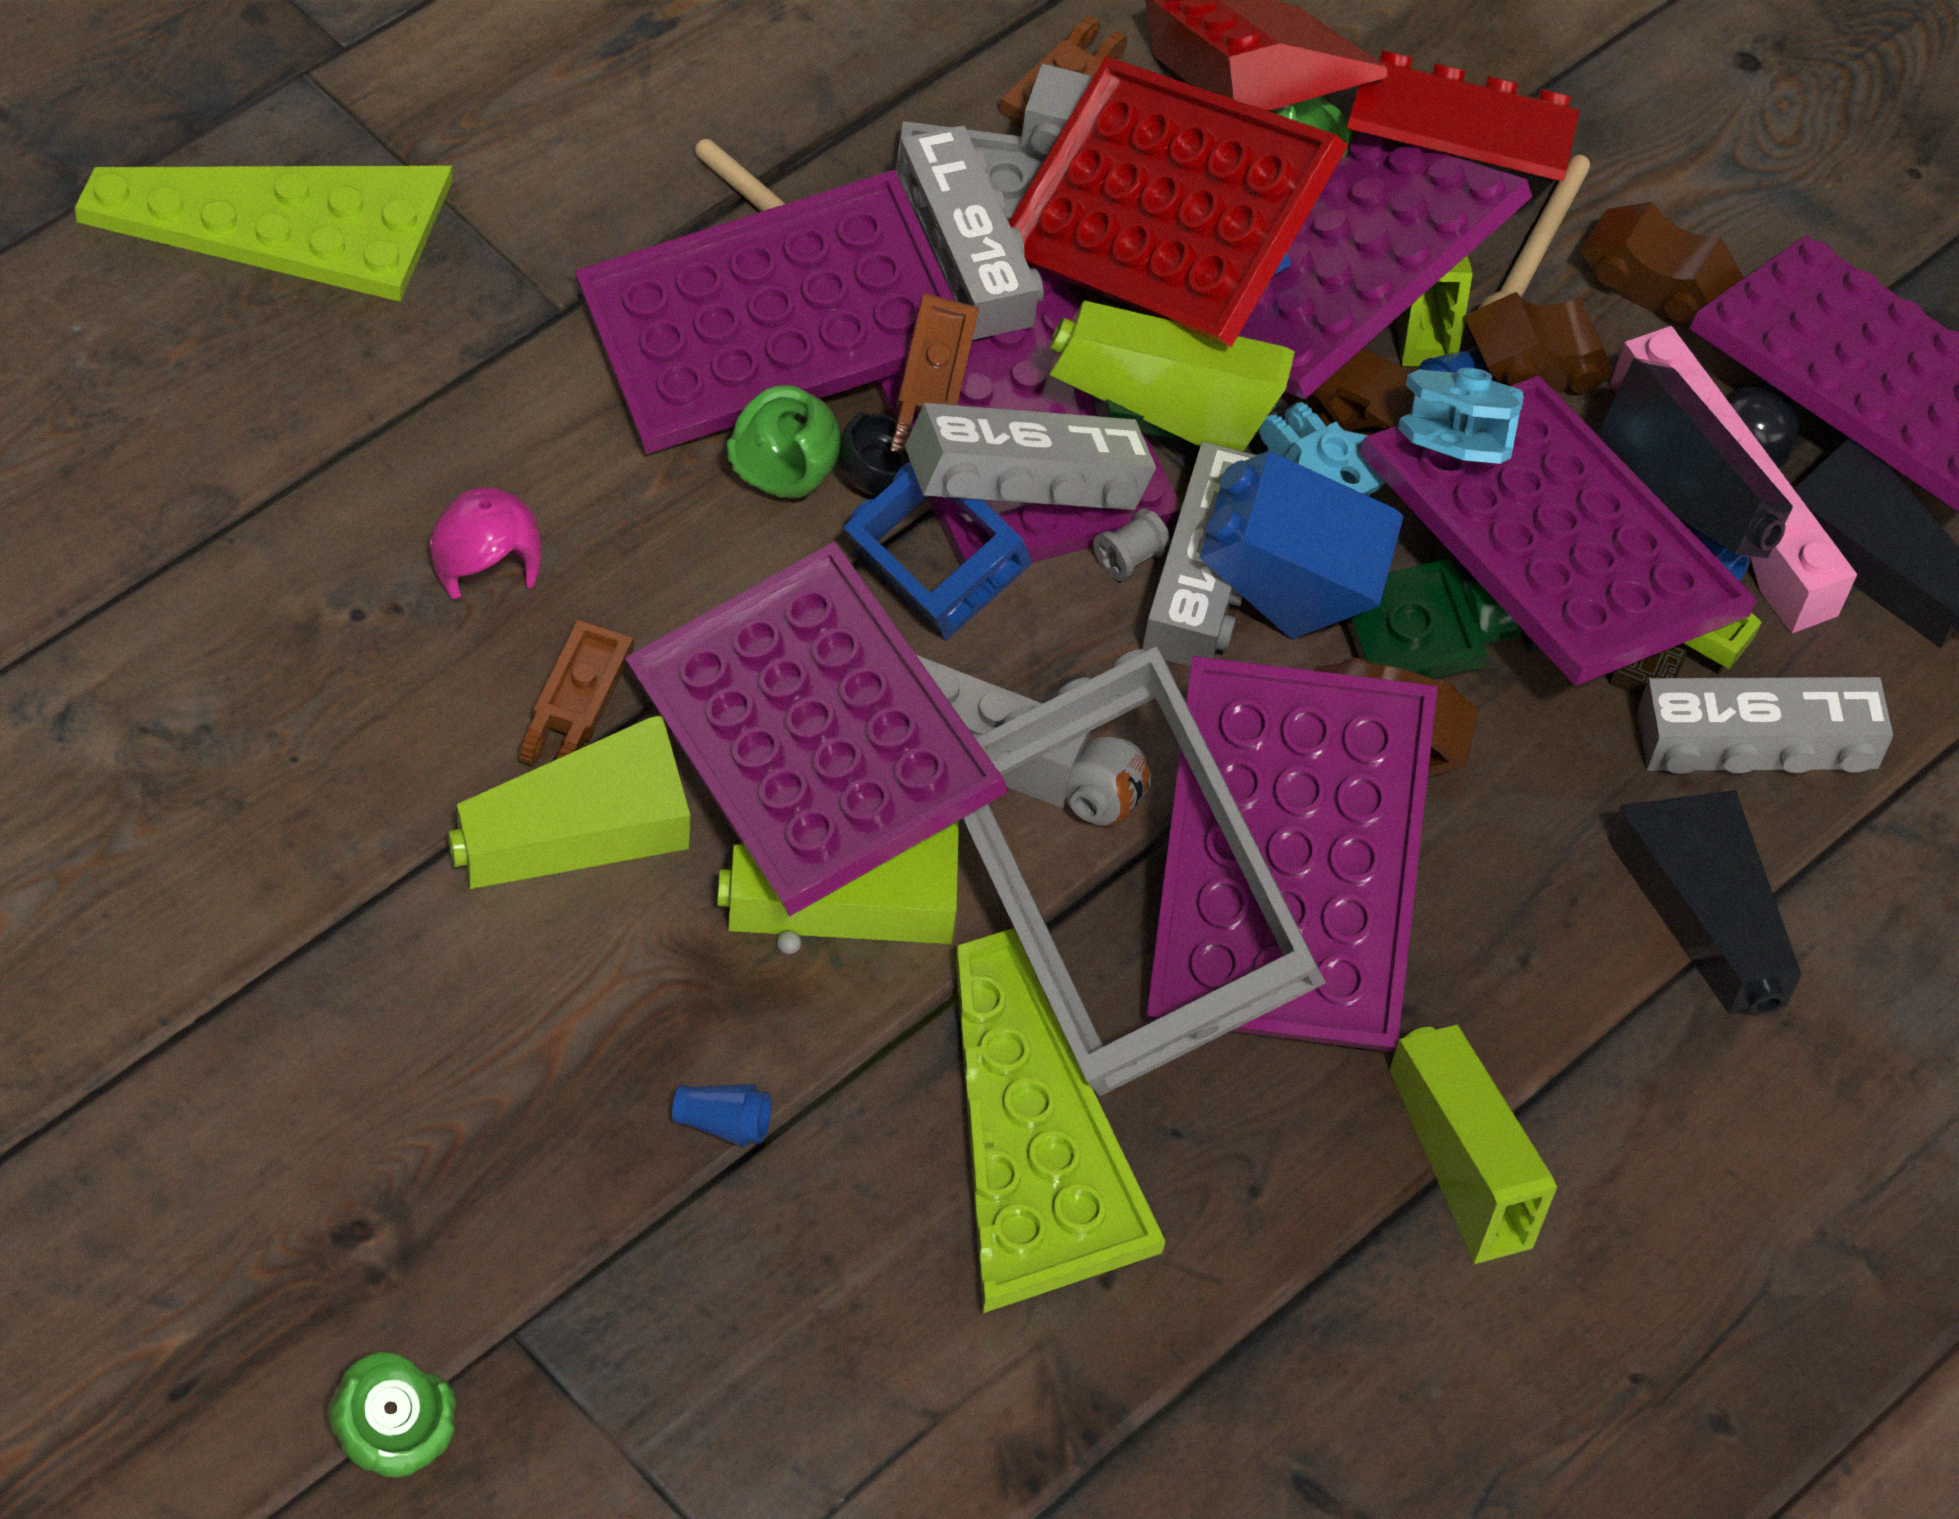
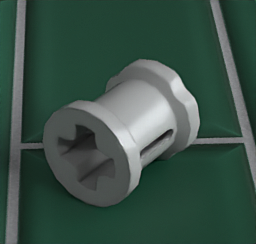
(1132, 544)

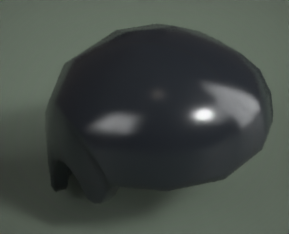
(1769, 419)
(867, 454)

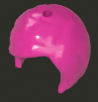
(480, 531)

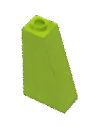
(1436, 319)
(1172, 373)
(577, 812)
(897, 901)
(1472, 1143)

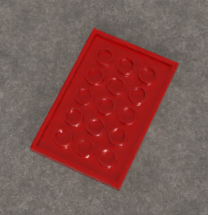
(1173, 198)

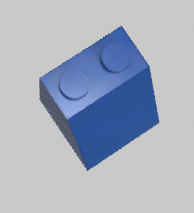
(1299, 543)

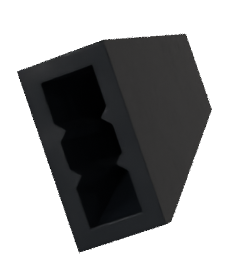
(1693, 461)
(1887, 539)
(1712, 894)

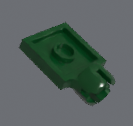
(1431, 622)

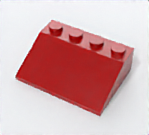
(1256, 50)
(1468, 118)

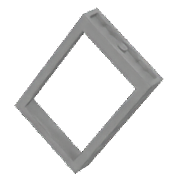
(1040, 729)

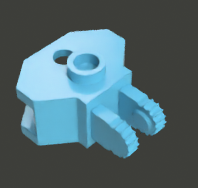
(1463, 414)
(1320, 447)

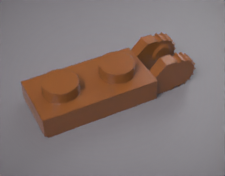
(1068, 55)
(934, 360)
(577, 689)

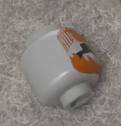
(1109, 779)

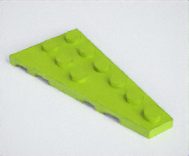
(312, 222)
(1044, 1159)

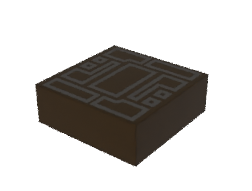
(1660, 665)

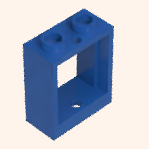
(966, 588)

